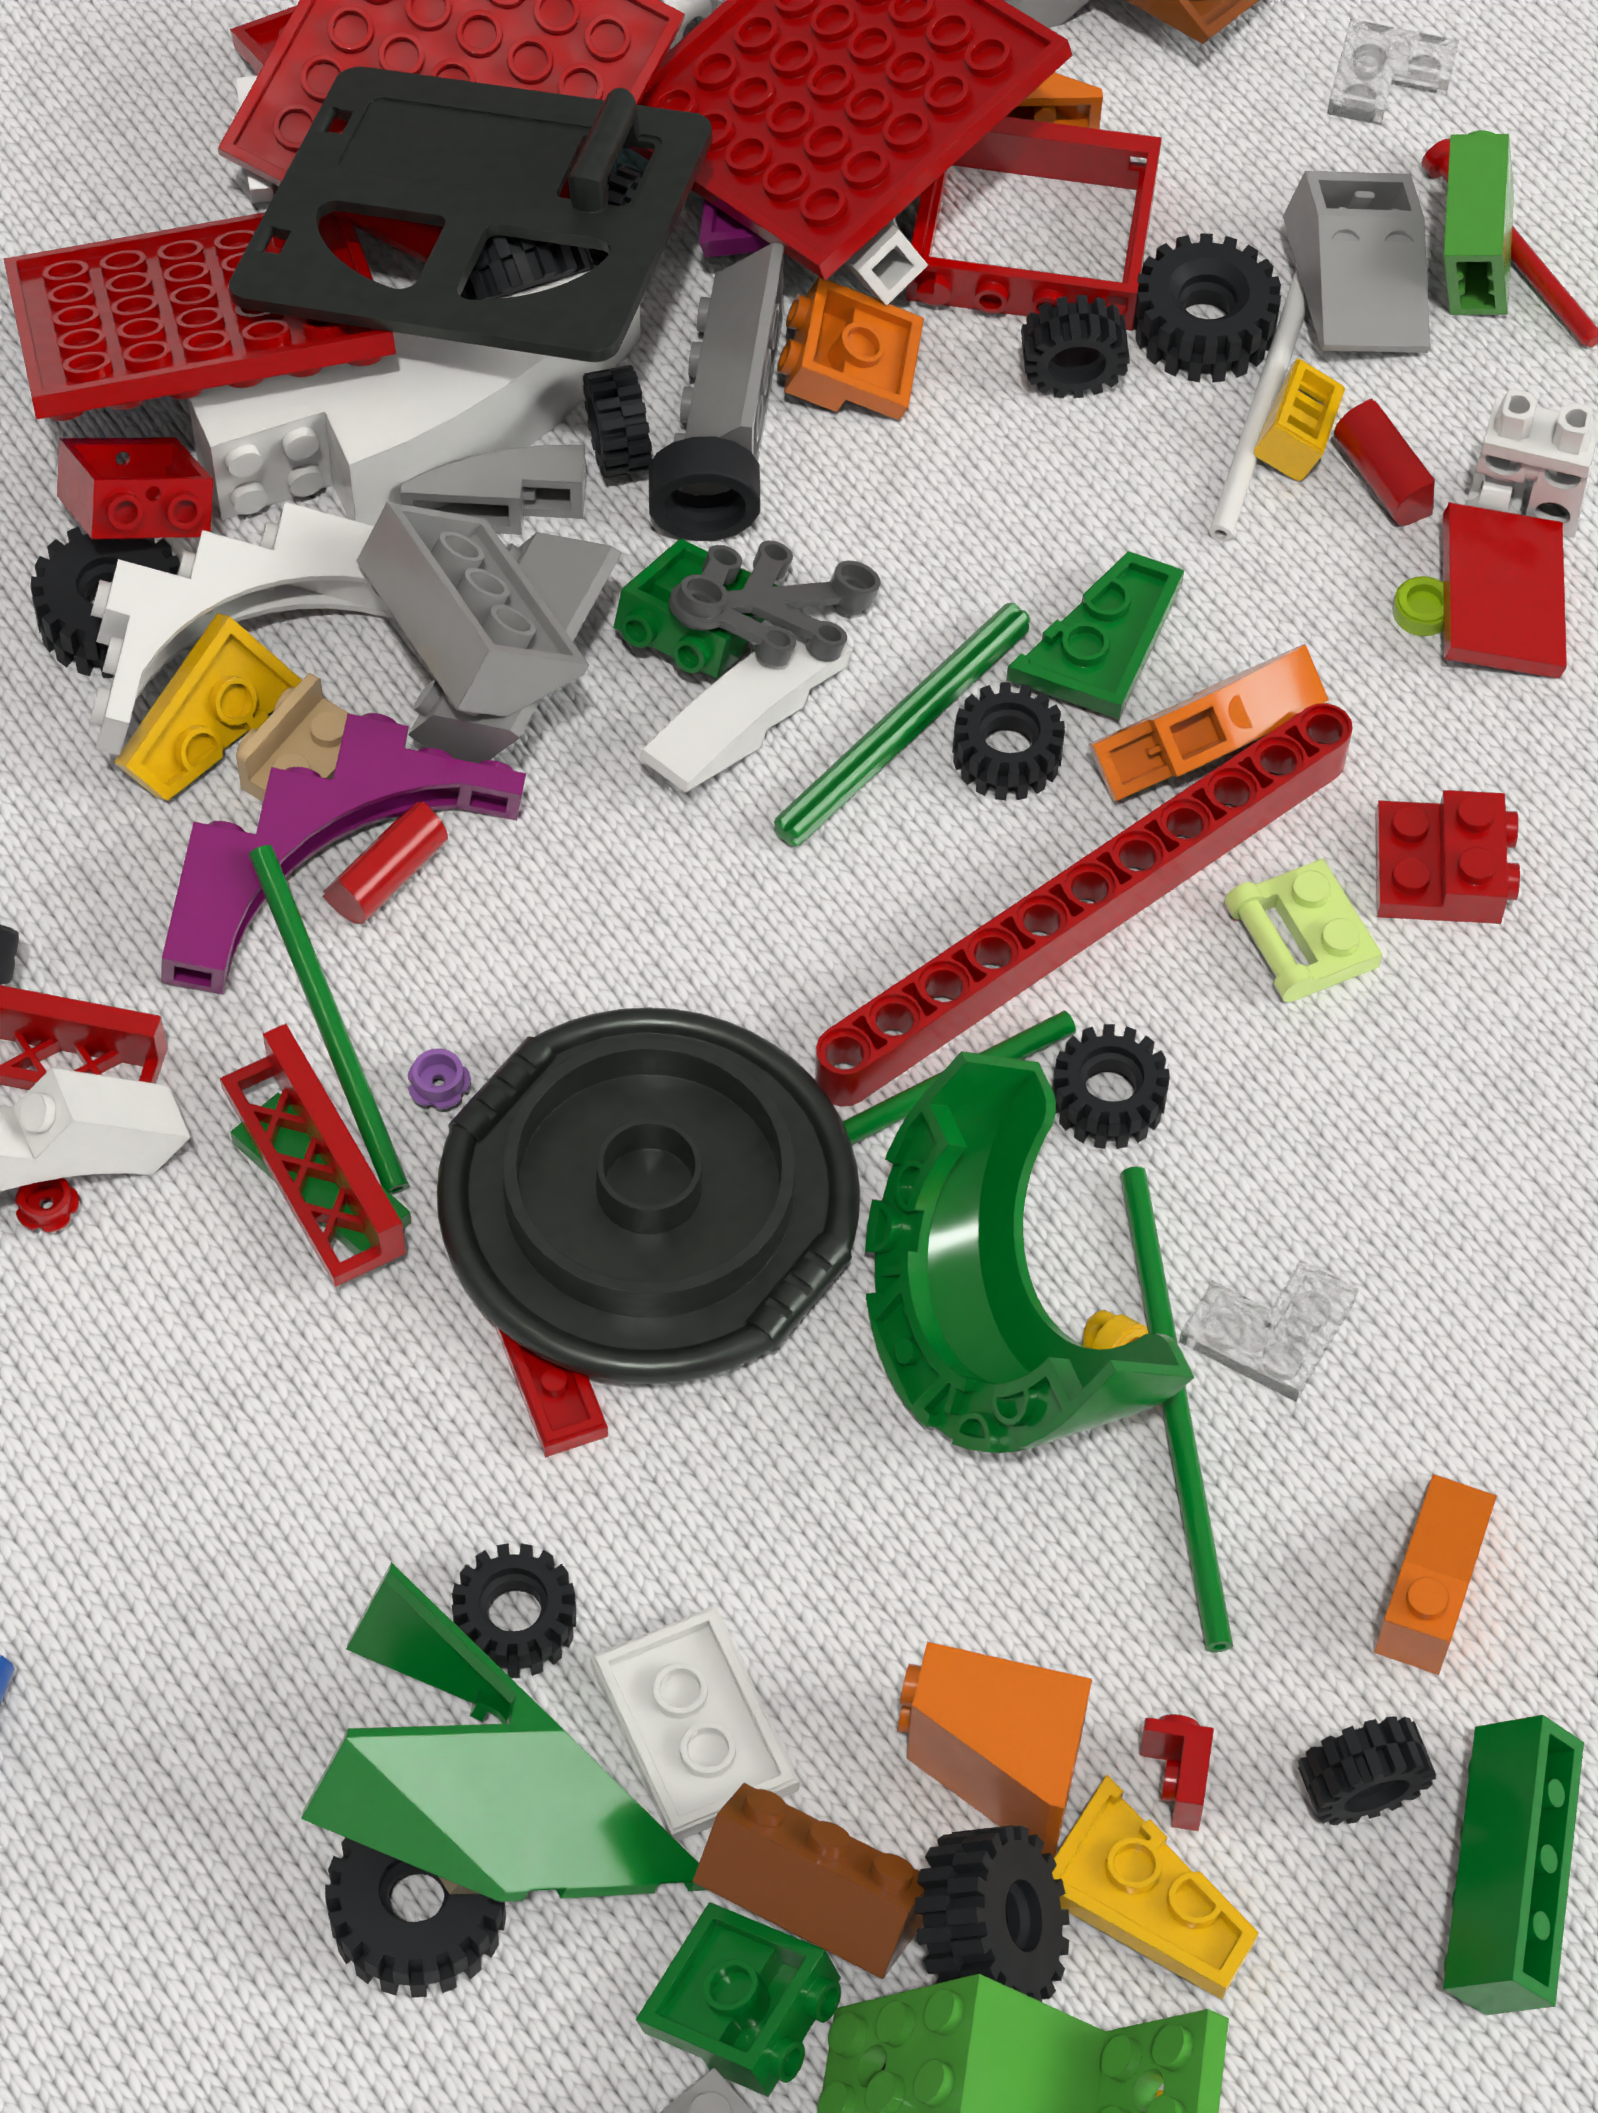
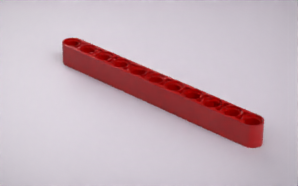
(1077, 924)

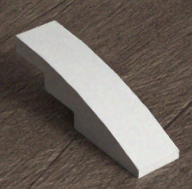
(735, 714)

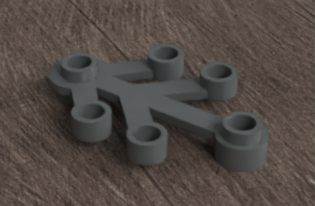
(706, 605)

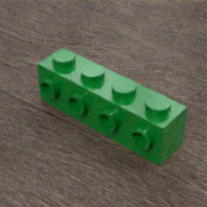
(1514, 1866)

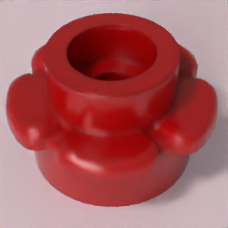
(33, 1216)

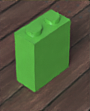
(1479, 223)

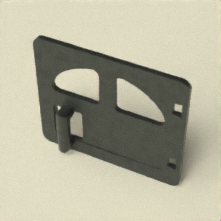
(480, 168)

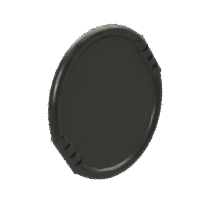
(648, 1195)

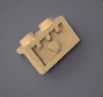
(299, 733)

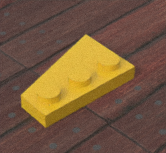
(208, 704)
(1146, 1897)

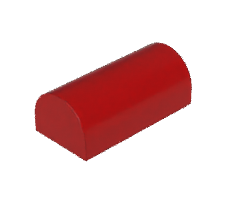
(1386, 462)
(386, 864)

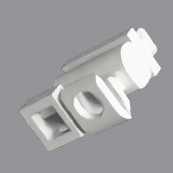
(1537, 446)

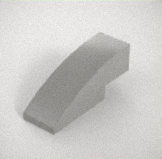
(506, 486)

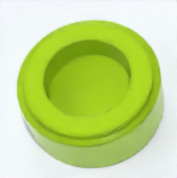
(1420, 606)

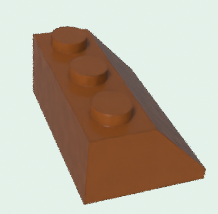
(812, 1879)

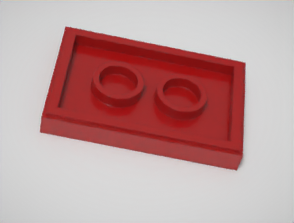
(1504, 590)

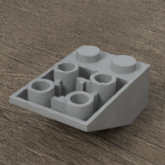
(1362, 260)

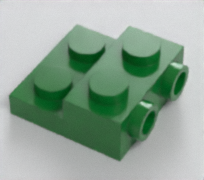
(648, 621)
(742, 1999)

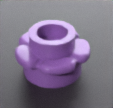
(438, 1065)

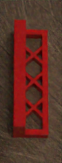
(78, 1028)
(336, 1148)

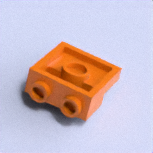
(850, 350)

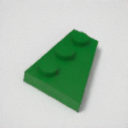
(1105, 640)

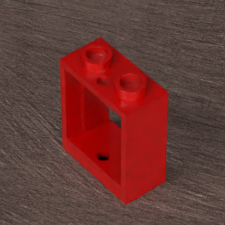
(150, 495)

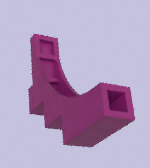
(301, 817)

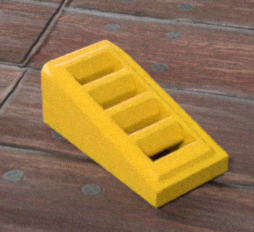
(1297, 424)

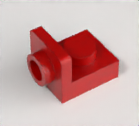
(1187, 1753)

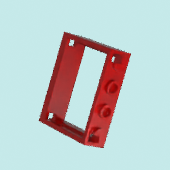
(1051, 153)

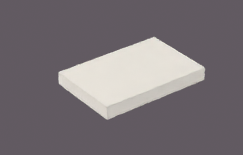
(692, 1720)

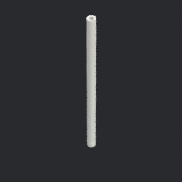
(1264, 397)

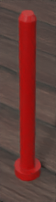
(1528, 262)

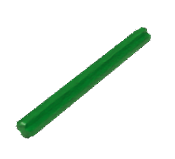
(901, 725)

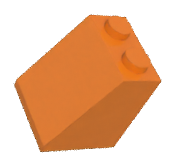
(996, 1734)

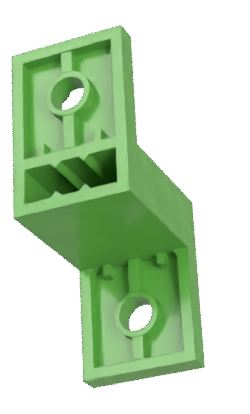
(1000, 2051)

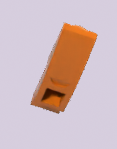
(1208, 723)

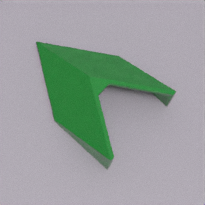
(484, 1802)

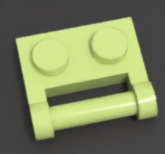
(1319, 922)

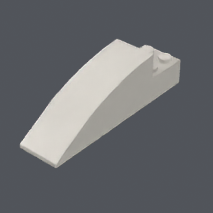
(382, 420)

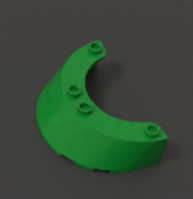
(955, 1282)

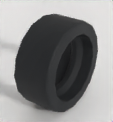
(704, 461)

